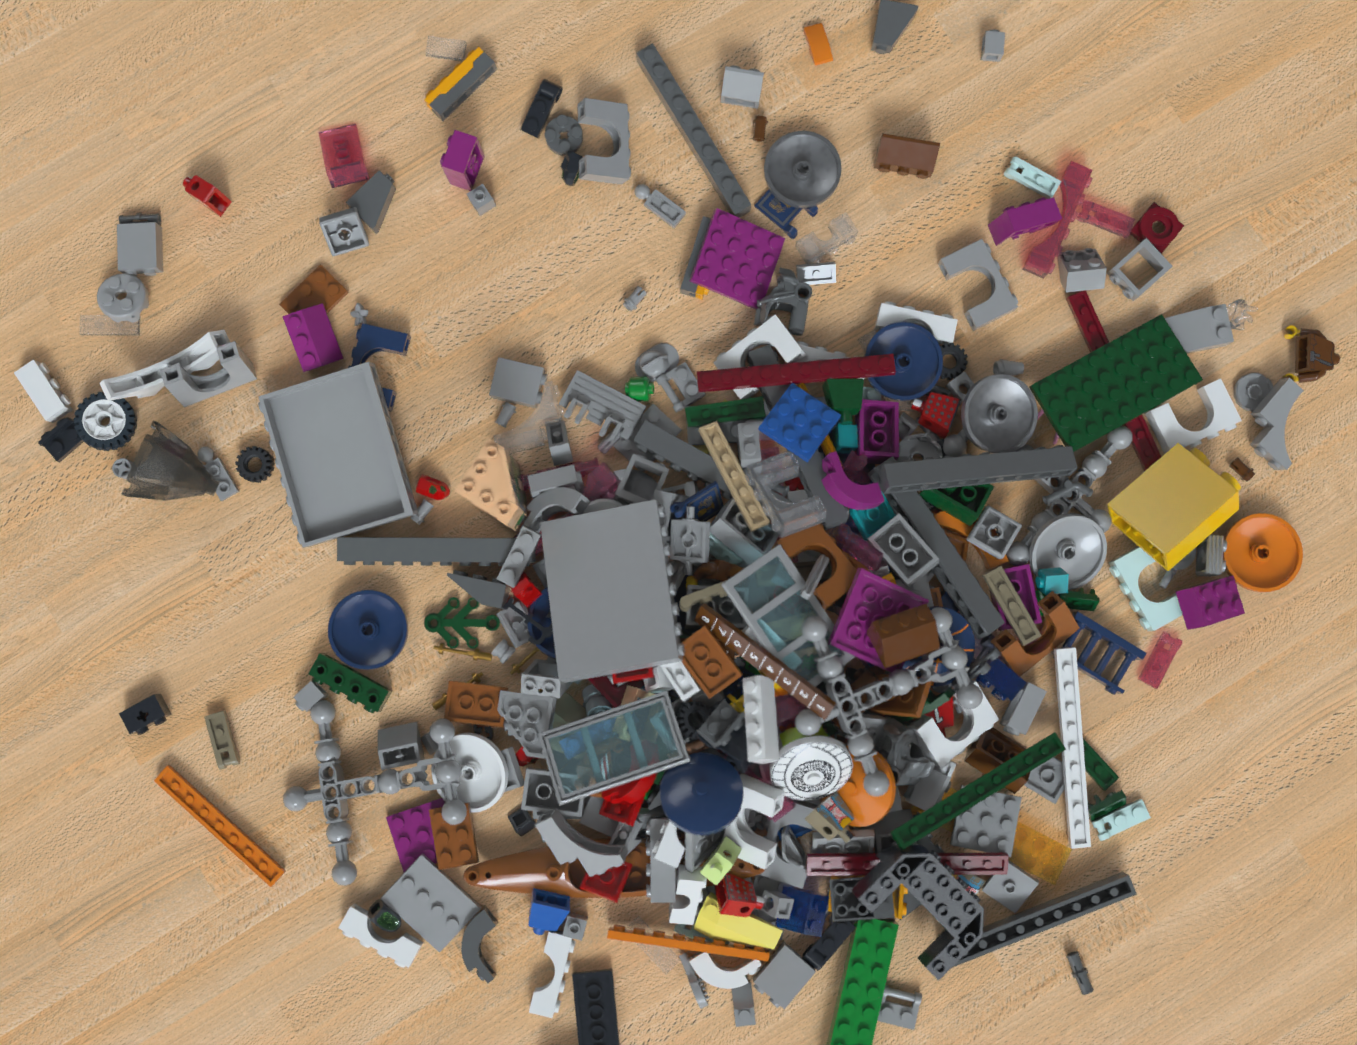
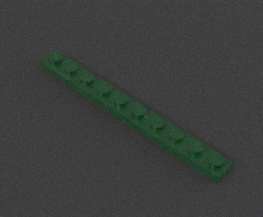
(977, 791)

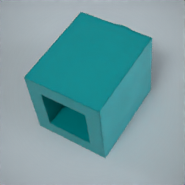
(845, 438)
(1052, 580)

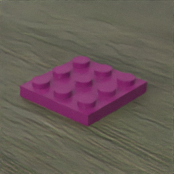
(413, 833)

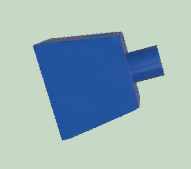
(547, 911)

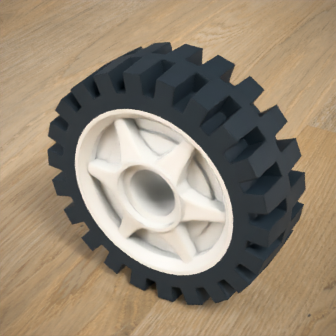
(107, 437)

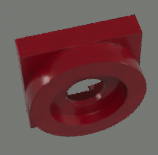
(1144, 230)

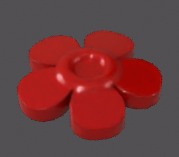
(794, 484)

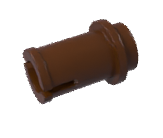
(759, 128)
(1242, 469)

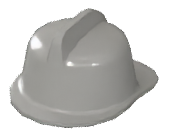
(657, 361)

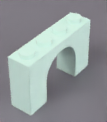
(1151, 614)

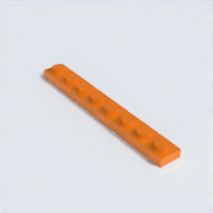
(220, 825)
(679, 941)

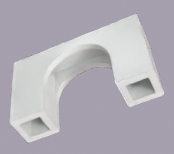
(771, 333)
(1220, 416)
(942, 749)
(765, 800)

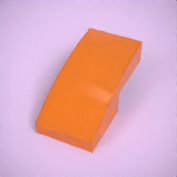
(818, 44)

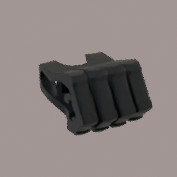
(735, 747)

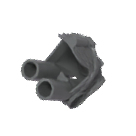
(786, 298)
(905, 762)

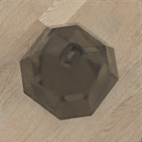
(167, 469)

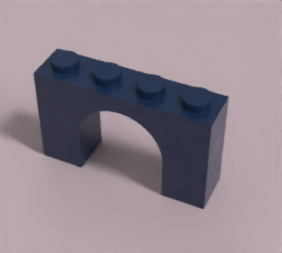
(378, 339)

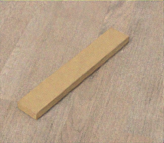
(733, 476)

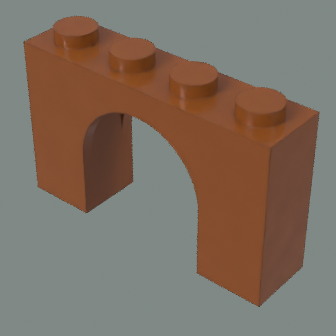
(818, 540)
(1057, 628)

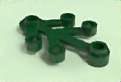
(458, 623)

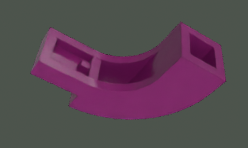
(844, 490)

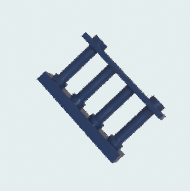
(1114, 643)

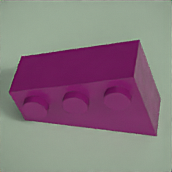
(1024, 219)

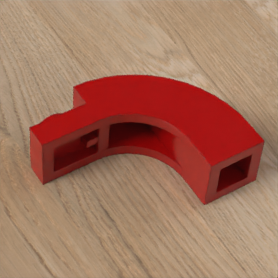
(526, 590)
(629, 791)

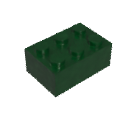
(960, 502)

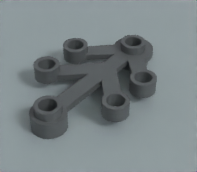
(979, 664)

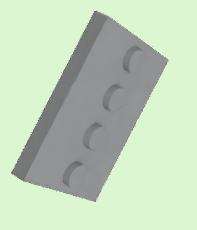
(431, 902)

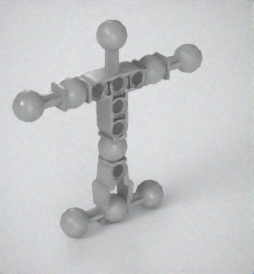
(1093, 467)
(897, 683)
(387, 782)

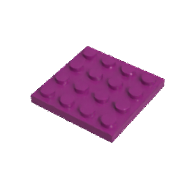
(737, 259)
(868, 601)

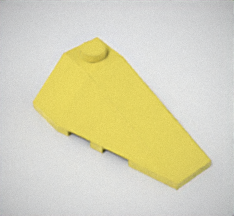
(735, 929)

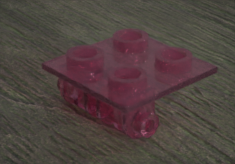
(855, 468)

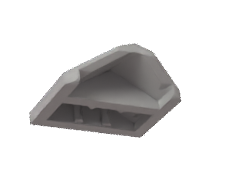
(791, 848)

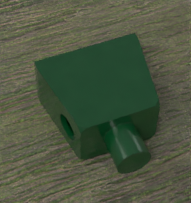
(844, 397)

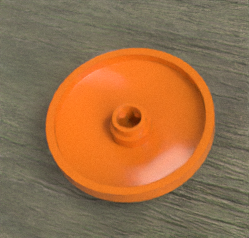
(1262, 552)
(863, 806)

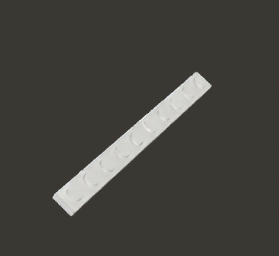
(1072, 739)

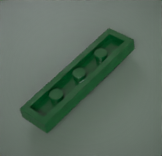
(725, 412)

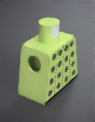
(718, 863)

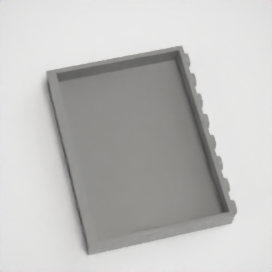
(337, 455)
(611, 591)

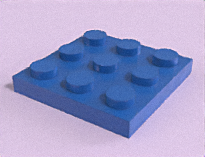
(799, 422)

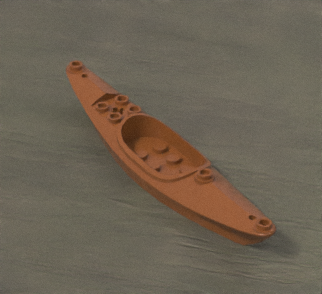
(542, 871)

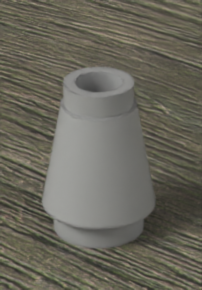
(1008, 367)

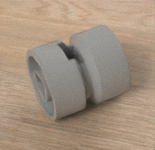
(594, 701)

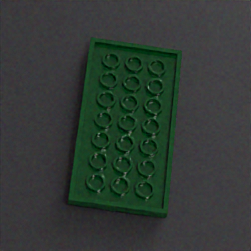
(1115, 383)

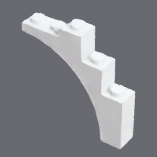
(149, 380)

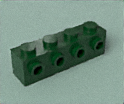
(349, 682)

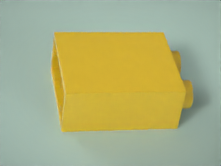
(1175, 505)

